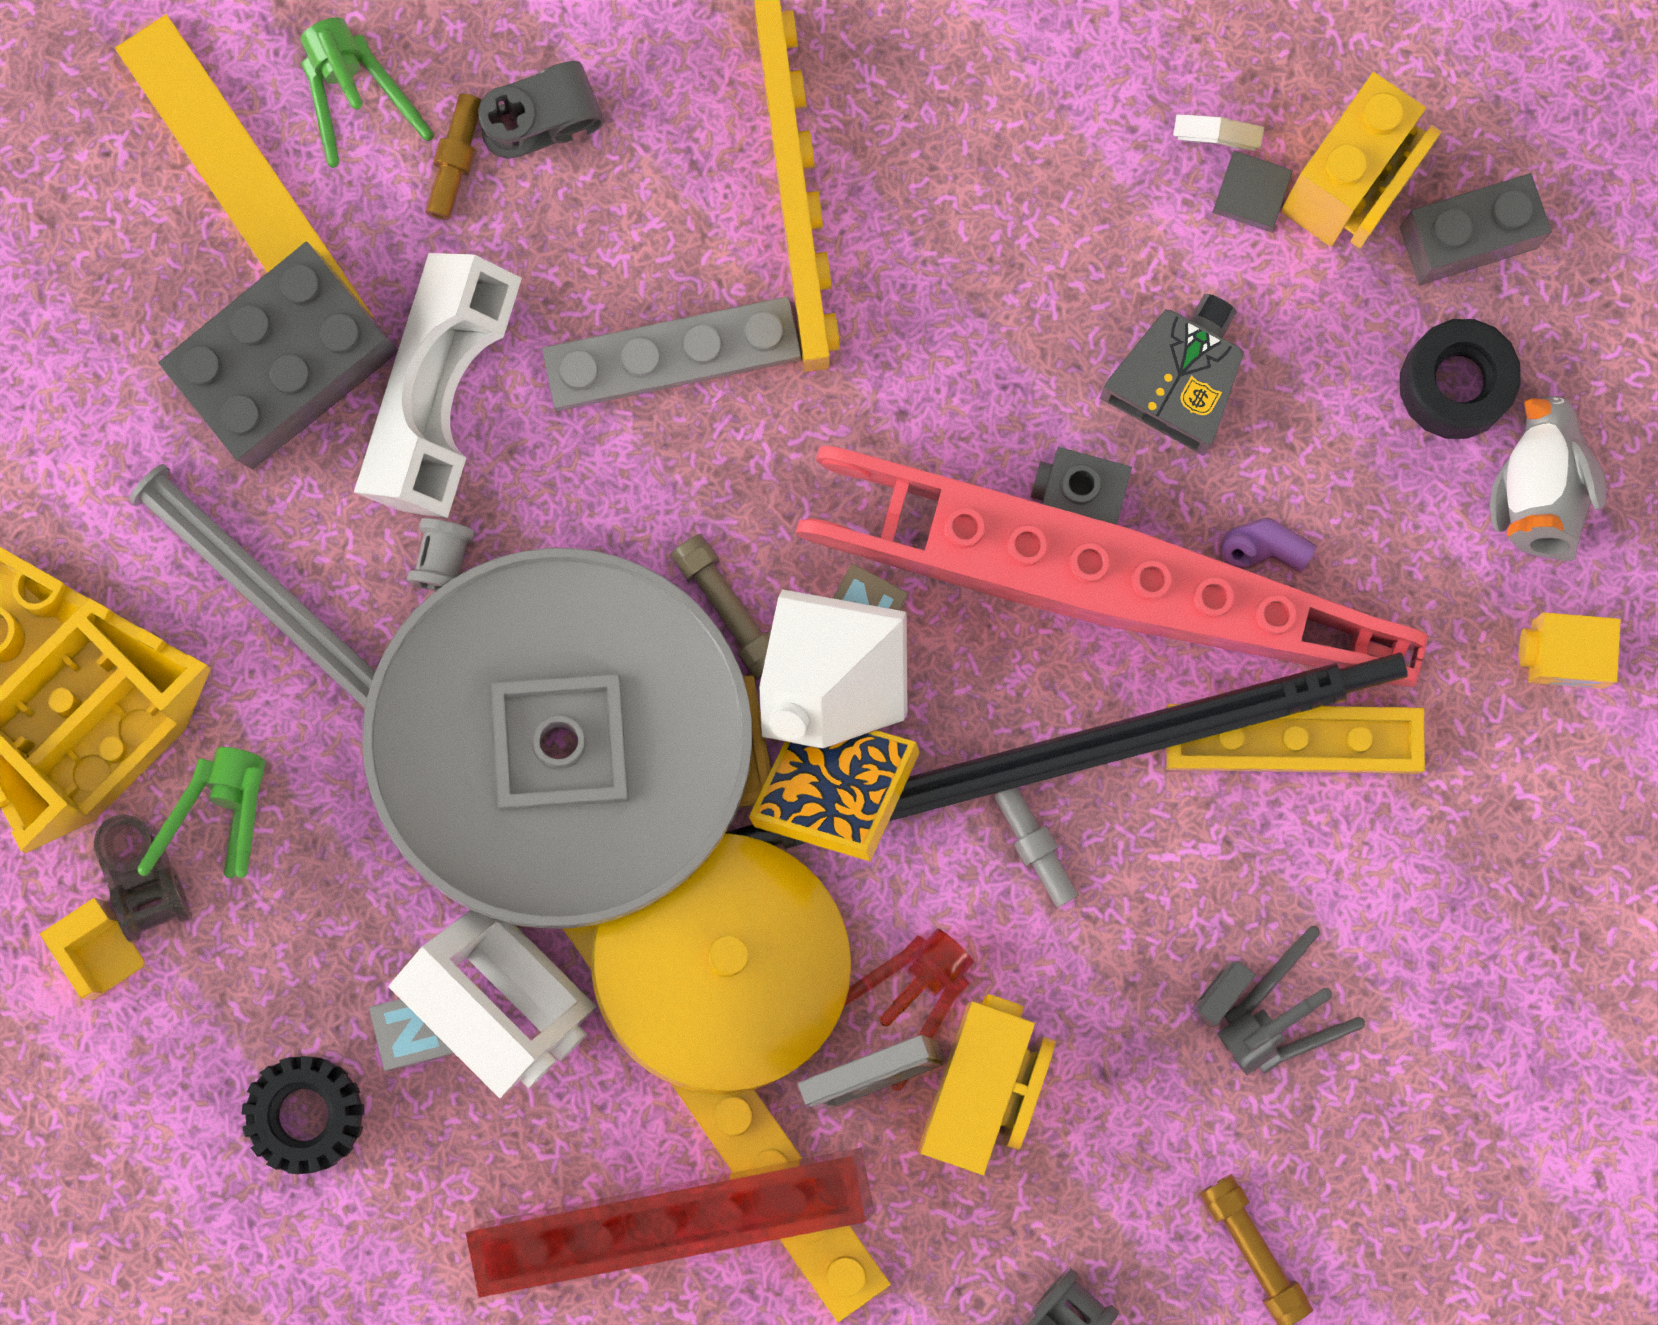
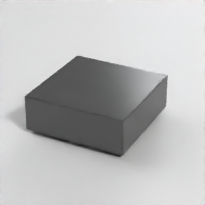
(1252, 191)
(1222, 993)

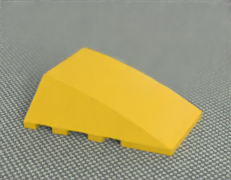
(79, 703)

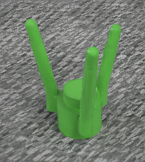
(336, 57)
(234, 784)

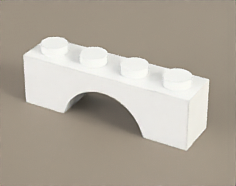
(454, 316)

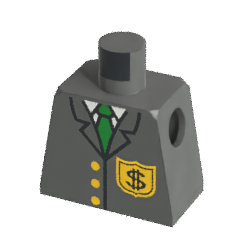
(1180, 374)

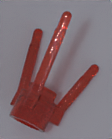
(936, 966)

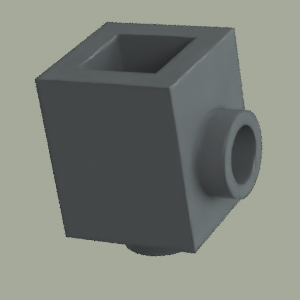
(1082, 485)

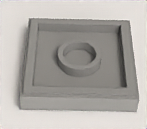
(872, 1073)

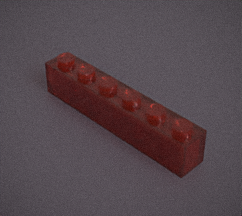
(670, 1222)

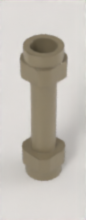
(698, 562)

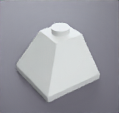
(832, 670)

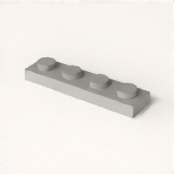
(671, 354)

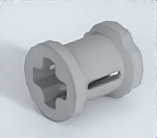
(439, 553)

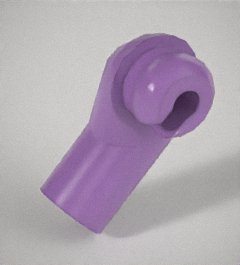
(1264, 540)

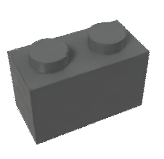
(1475, 229)

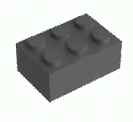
(278, 356)

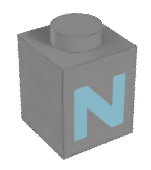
(404, 1037)

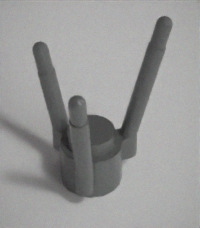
(1256, 1037)

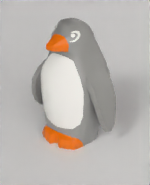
(1548, 482)

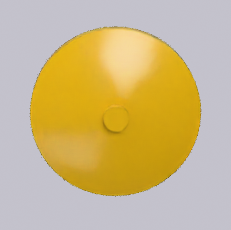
(726, 972)

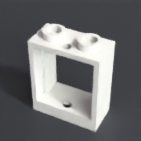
(472, 1022)

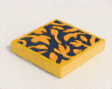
(836, 793)

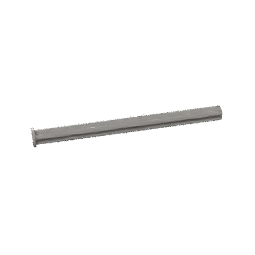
(254, 582)

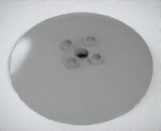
(539, 649)

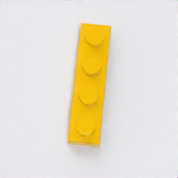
(1314, 741)

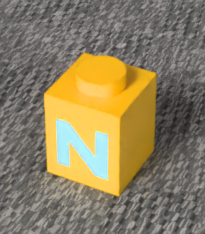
(1571, 650)

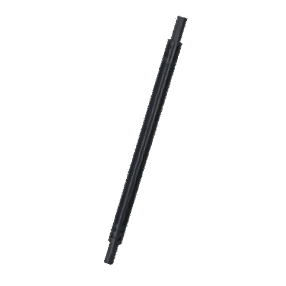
(1129, 737)

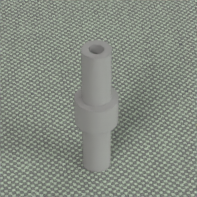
(1036, 846)

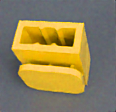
(1361, 164)
(986, 1085)

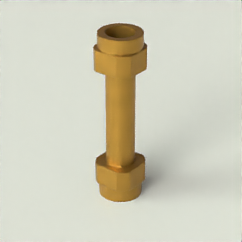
(1227, 1203)

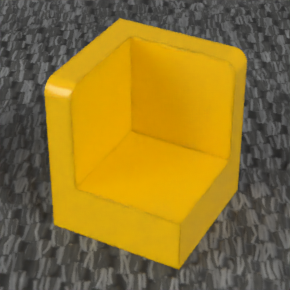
(92, 949)

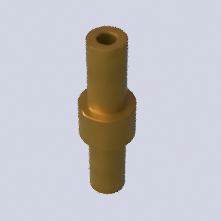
(454, 157)

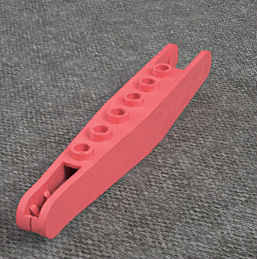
(1101, 572)

